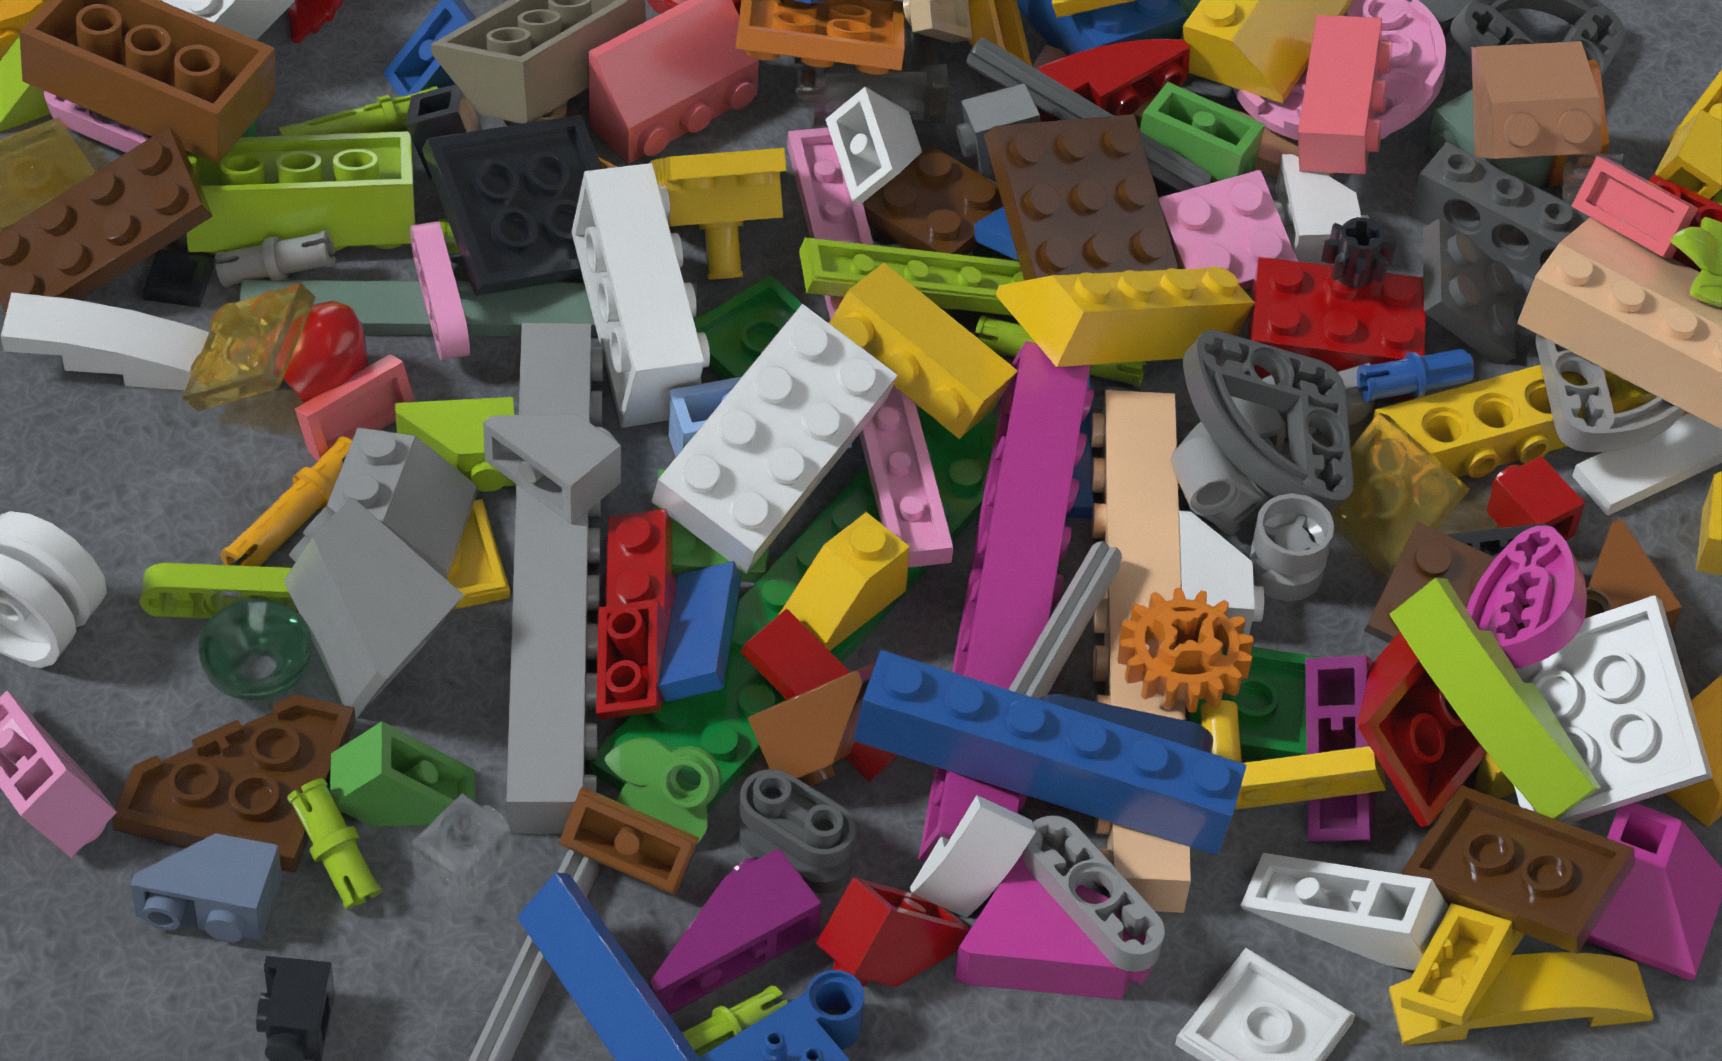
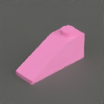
(47, 782)

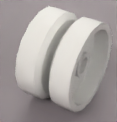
(44, 589)

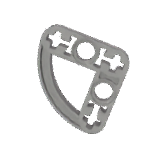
(1600, 428)

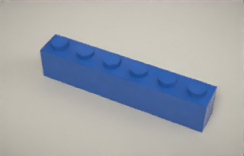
(1049, 752)

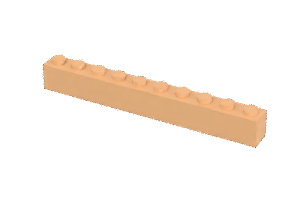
(1143, 522)

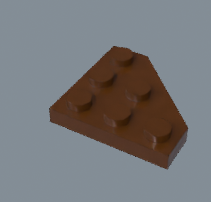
(238, 779)

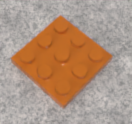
(825, 32)

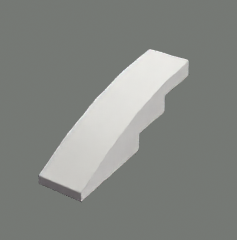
(103, 339)

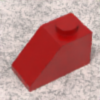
(888, 933)

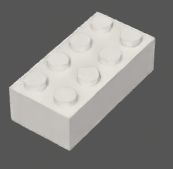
(637, 291)
(773, 438)

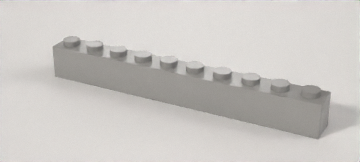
(552, 602)

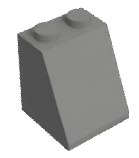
(365, 600)

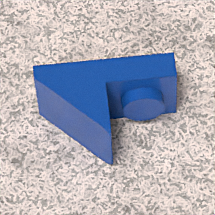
(415, 66)

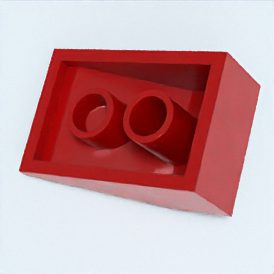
(1416, 732)

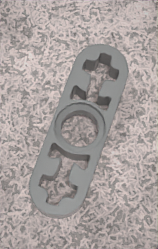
(1095, 920)

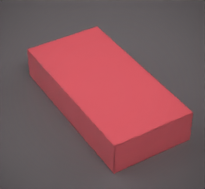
(1633, 206)
(361, 402)

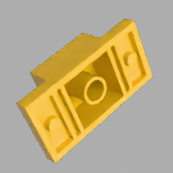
(720, 195)

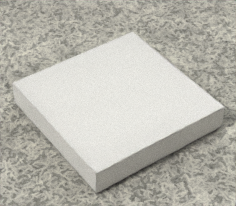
(1263, 1016)

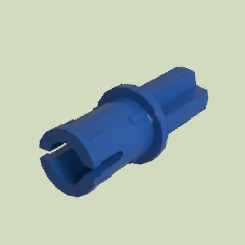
(1414, 374)

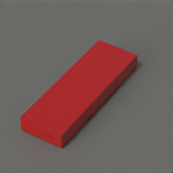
(799, 662)

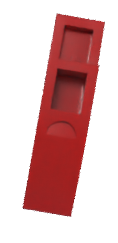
(1121, 74)
(635, 614)

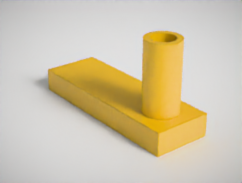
(1292, 777)

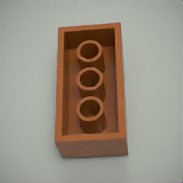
(151, 68)

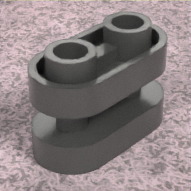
(802, 823)

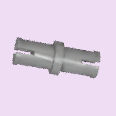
(275, 258)

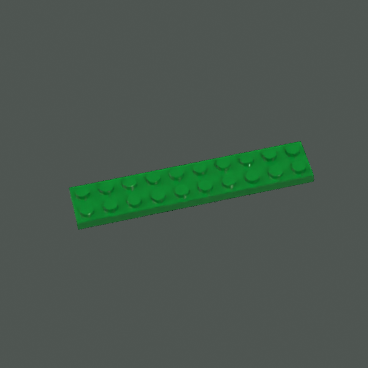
(720, 718)

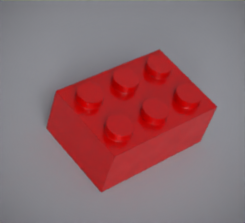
(1341, 325)

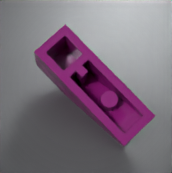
(1332, 710)
(744, 924)

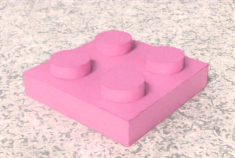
(1226, 226)

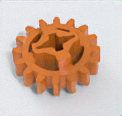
(1185, 649)

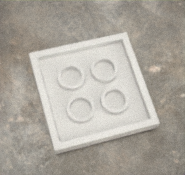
(1623, 707)

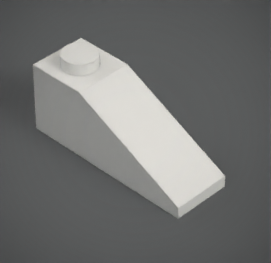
(1352, 907)

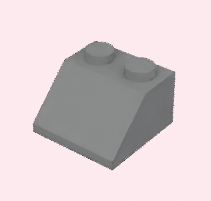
(409, 492)

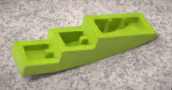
(1493, 701)

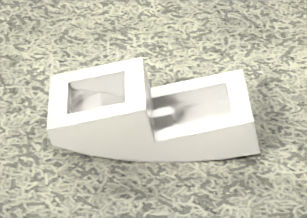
(975, 859)

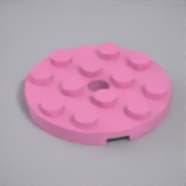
(1414, 75)

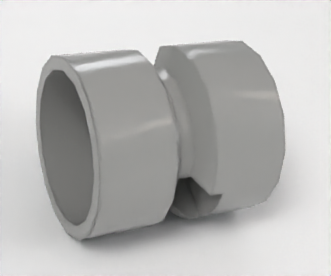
(1291, 546)

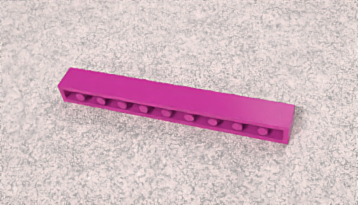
(1015, 551)

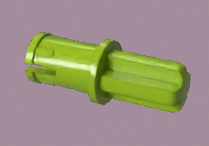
(730, 1022)

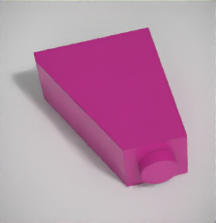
(1035, 946)

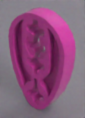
(1534, 571)

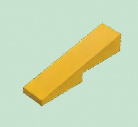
(1460, 964)

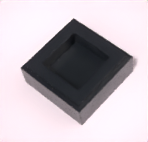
(178, 278)

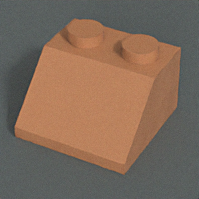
(1534, 101)

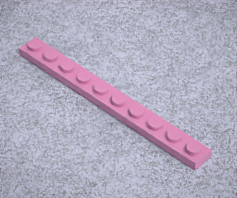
(894, 436)

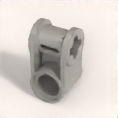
(1215, 484)

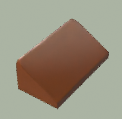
(629, 840)

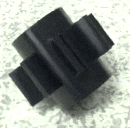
(1358, 252)

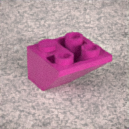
(1667, 898)

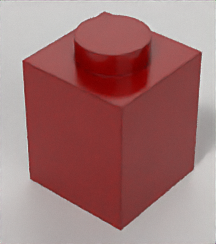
(1535, 496)

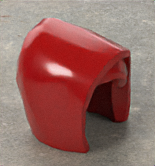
(327, 351)

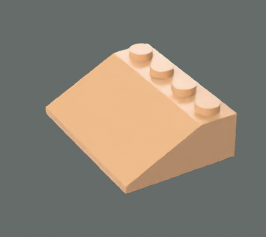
(1631, 317)

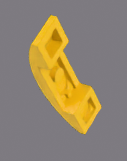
(1541, 990)

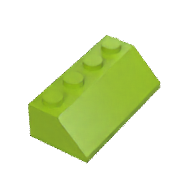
(305, 185)

